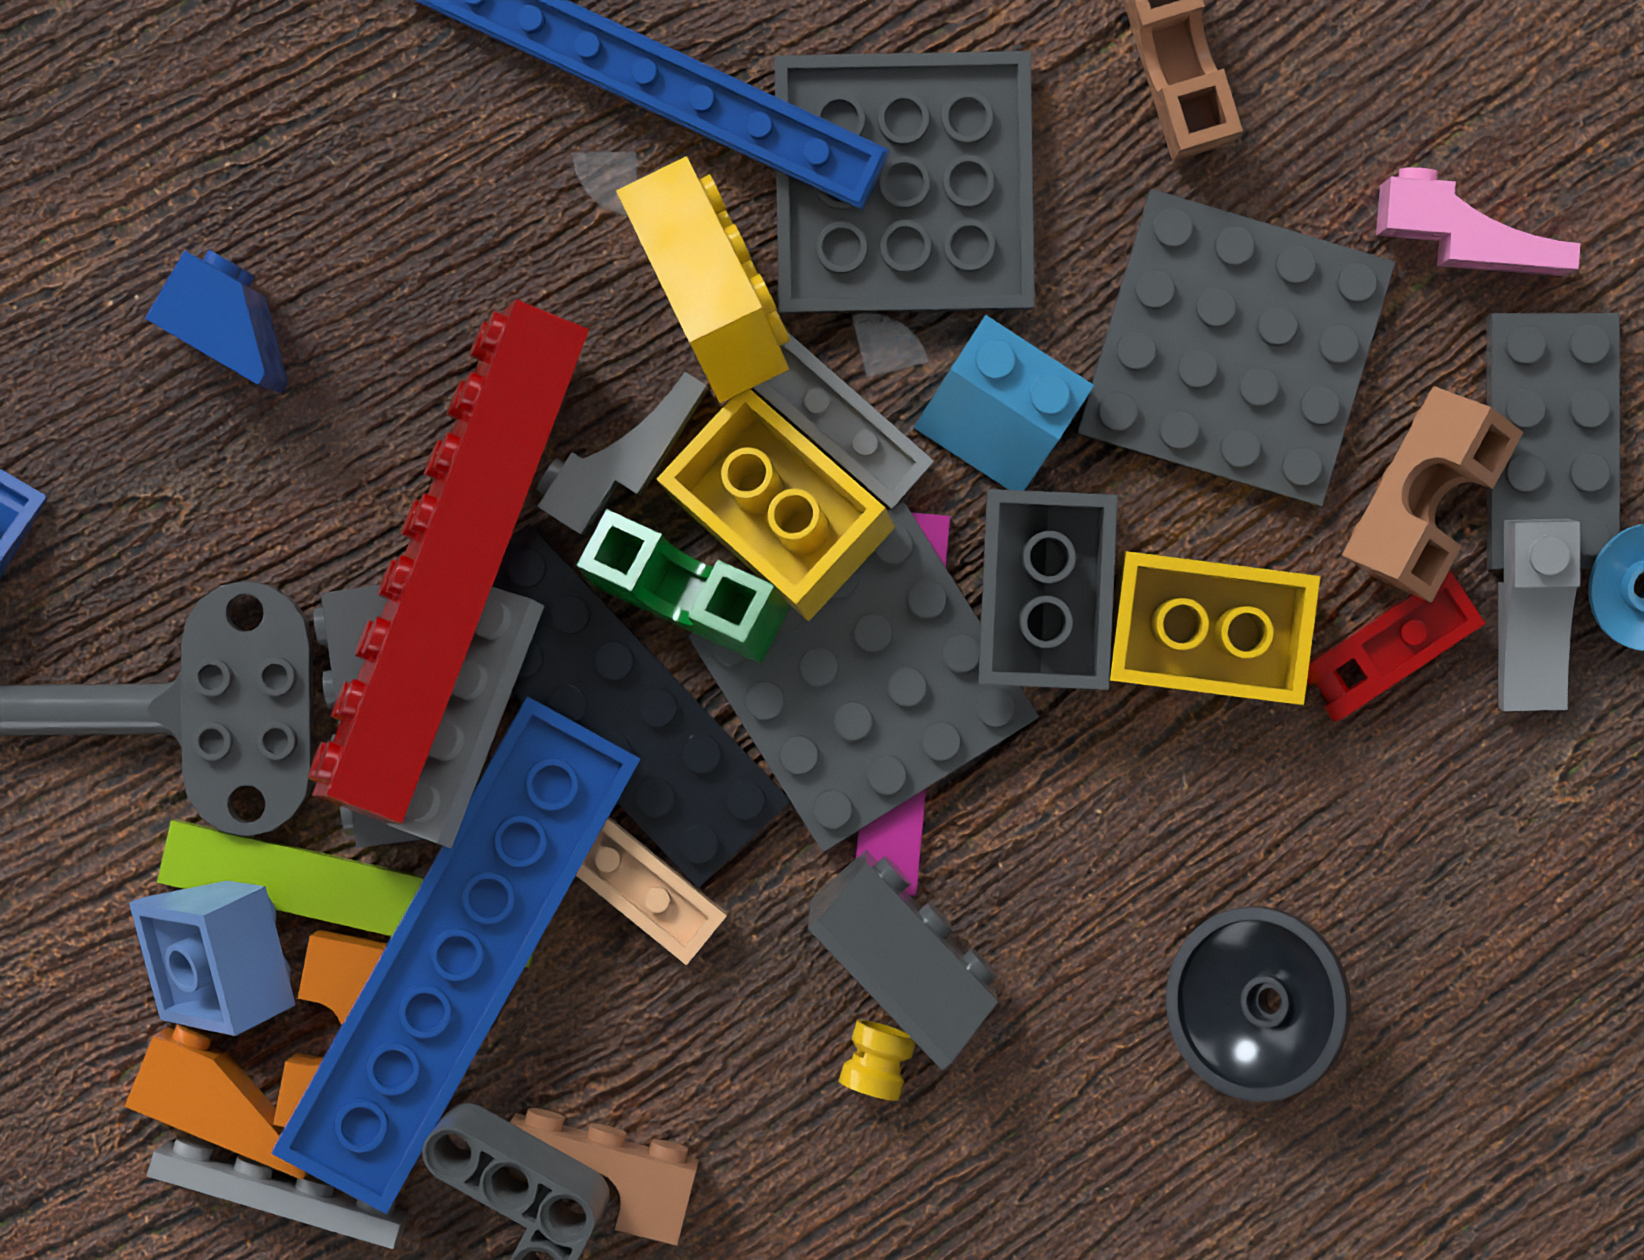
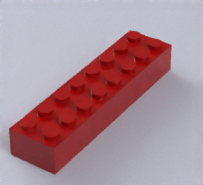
(449, 564)

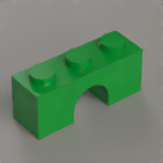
(704, 599)

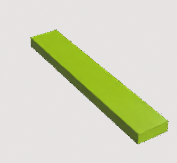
(294, 877)

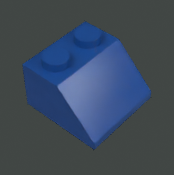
(221, 316)

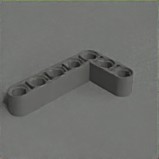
(532, 1203)

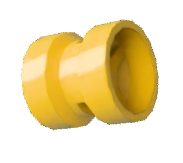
(877, 1062)

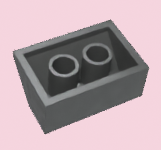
(1047, 589)
(904, 956)

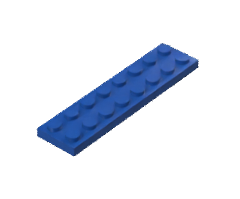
(455, 955)

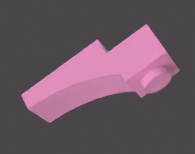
(1428, 209)

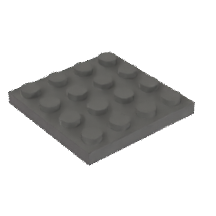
(951, 203)
(1235, 348)
(871, 689)

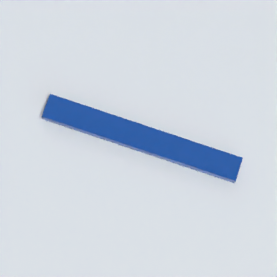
(681, 91)

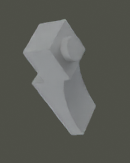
(582, 487)
(1537, 613)

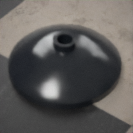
(1222, 1007)

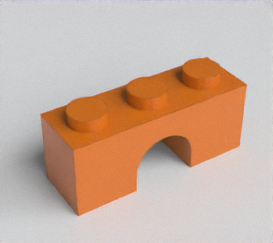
(333, 976)

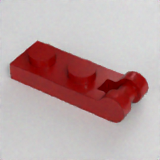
(1393, 646)

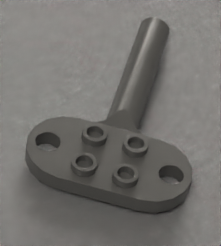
(234, 708)

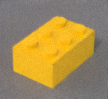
(708, 277)
(777, 502)
(1212, 627)

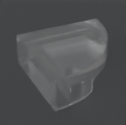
(604, 174)
(886, 345)

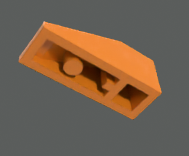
(206, 1095)

